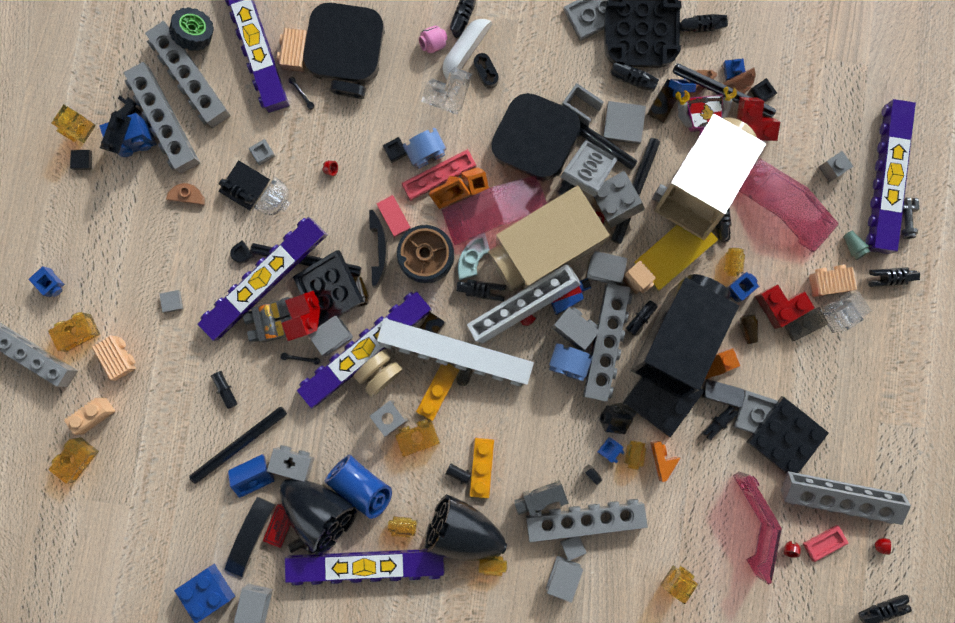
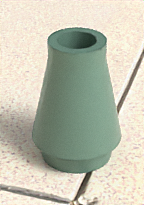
(856, 245)

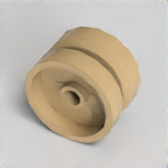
(378, 373)

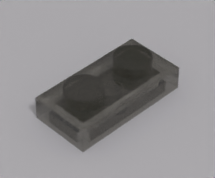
(806, 324)

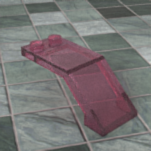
(791, 203)
(493, 208)
(769, 533)

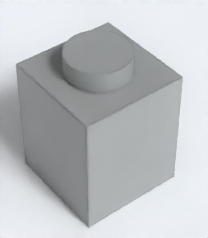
(836, 166)

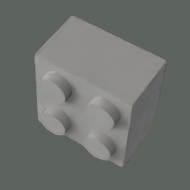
(618, 199)
(576, 328)

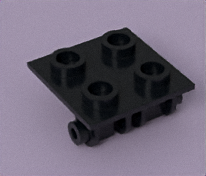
(243, 185)

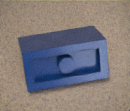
(250, 476)

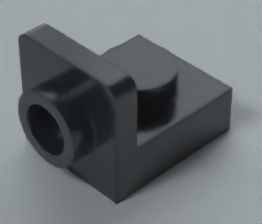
(129, 107)
(615, 422)

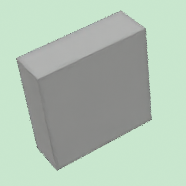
(262, 152)
(171, 301)
(573, 547)

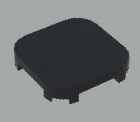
(642, 32)
(344, 42)
(536, 136)

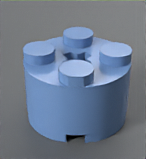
(424, 148)
(570, 360)

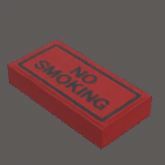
(277, 528)

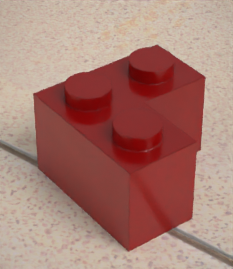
(750, 112)
(780, 309)

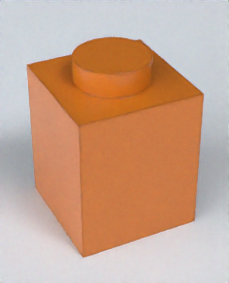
(475, 180)

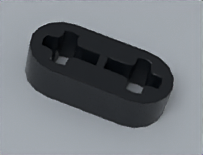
(489, 69)
(348, 89)

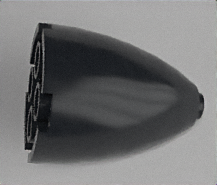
(316, 513)
(462, 533)

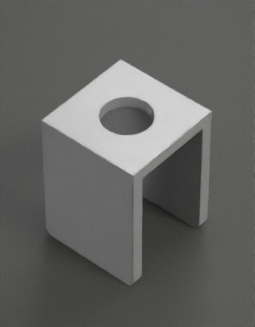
(587, 97)
(606, 268)
(330, 336)
(398, 420)
(564, 579)
(253, 604)

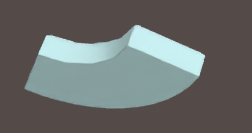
(471, 256)

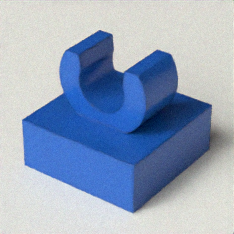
(733, 68)
(680, 85)
(611, 450)

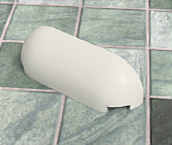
(465, 45)

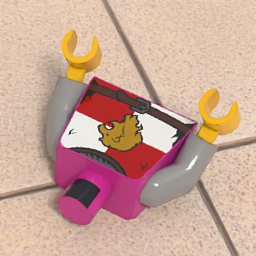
(697, 111)

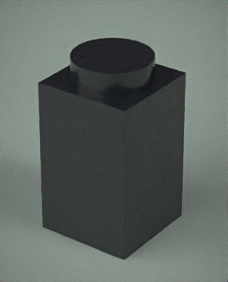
(686, 335)

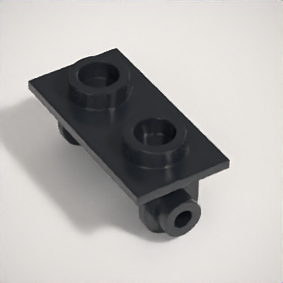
(115, 132)

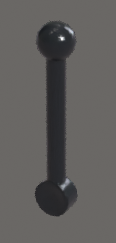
(310, 105)
(284, 356)

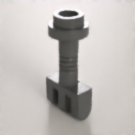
(908, 208)

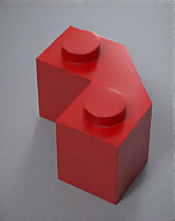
(304, 314)

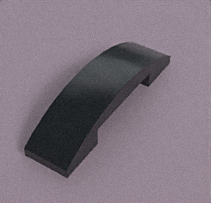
(378, 271)
(248, 536)

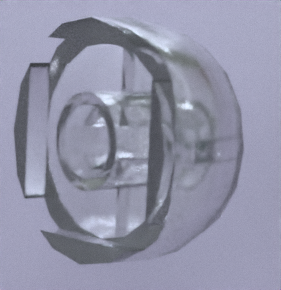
(274, 198)

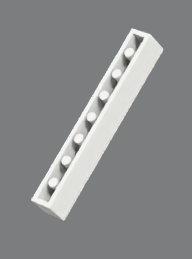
(454, 351)

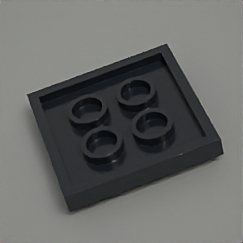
(332, 286)
(660, 406)
(787, 436)

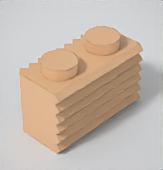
(292, 50)
(639, 278)
(832, 281)
(114, 357)
(89, 416)

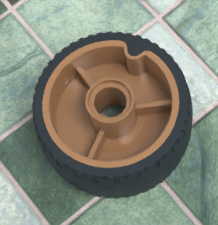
(430, 268)

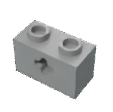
(280, 465)

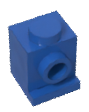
(42, 280)
(750, 284)

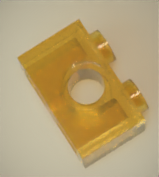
(72, 124)
(85, 331)
(409, 446)
(83, 455)
(679, 583)

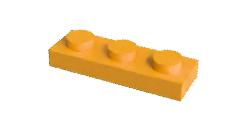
(437, 391)
(482, 468)

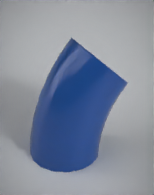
(359, 487)

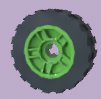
(200, 26)

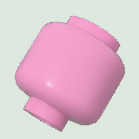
(432, 39)

